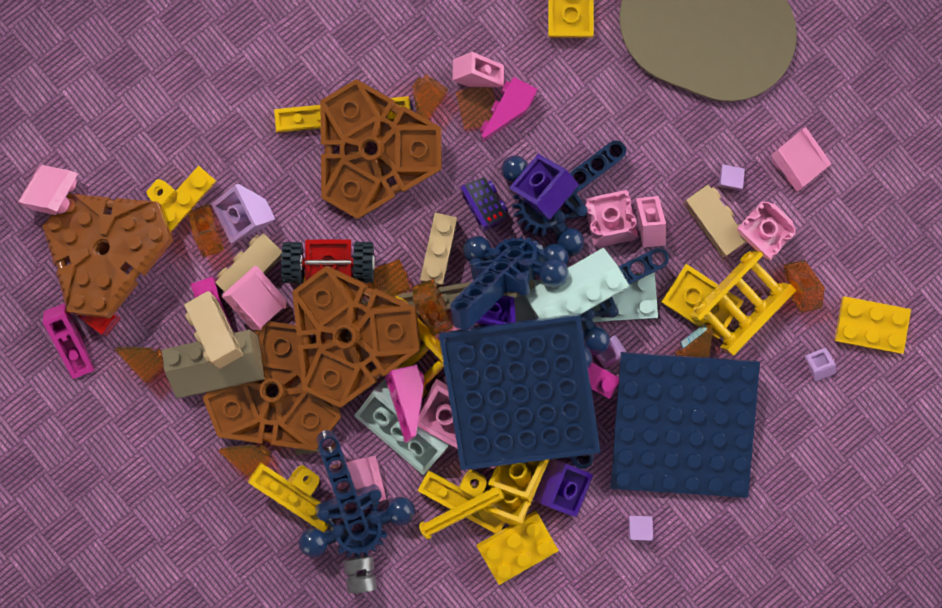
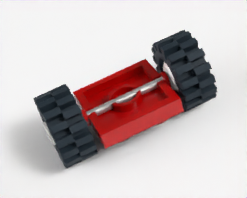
(327, 252)

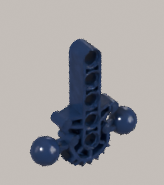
(567, 237)
(507, 270)
(595, 337)
(314, 541)

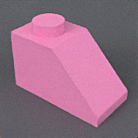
(477, 71)
(651, 221)

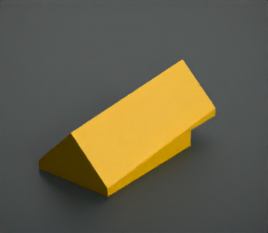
(518, 487)

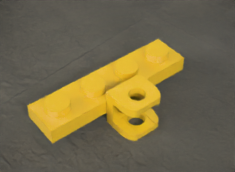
(180, 202)
(291, 493)
(454, 495)

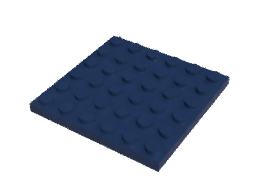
(520, 392)
(684, 424)

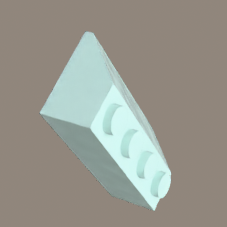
(587, 285)
(380, 417)

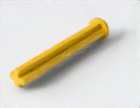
(460, 512)

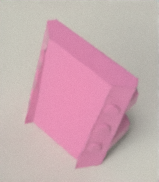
(800, 159)
(49, 190)
(611, 219)
(767, 229)
(255, 298)
(363, 474)

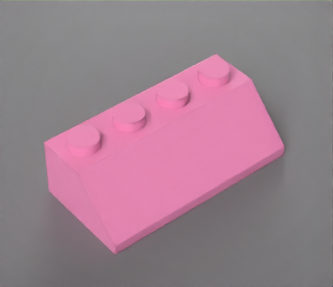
(436, 414)

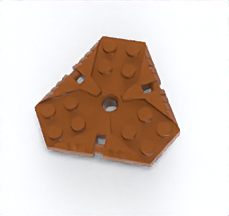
(406, 148)
(83, 234)
(380, 331)
(247, 408)

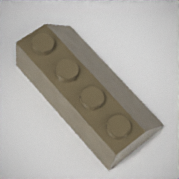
(193, 375)

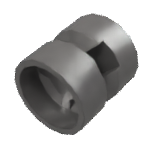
(360, 583)

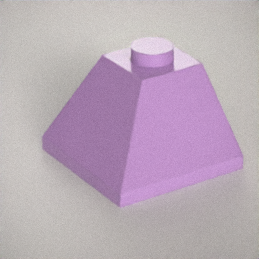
(242, 212)

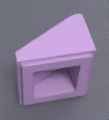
(731, 177)
(612, 353)
(820, 364)
(640, 528)

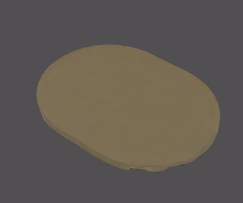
(711, 45)

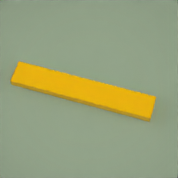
(309, 116)

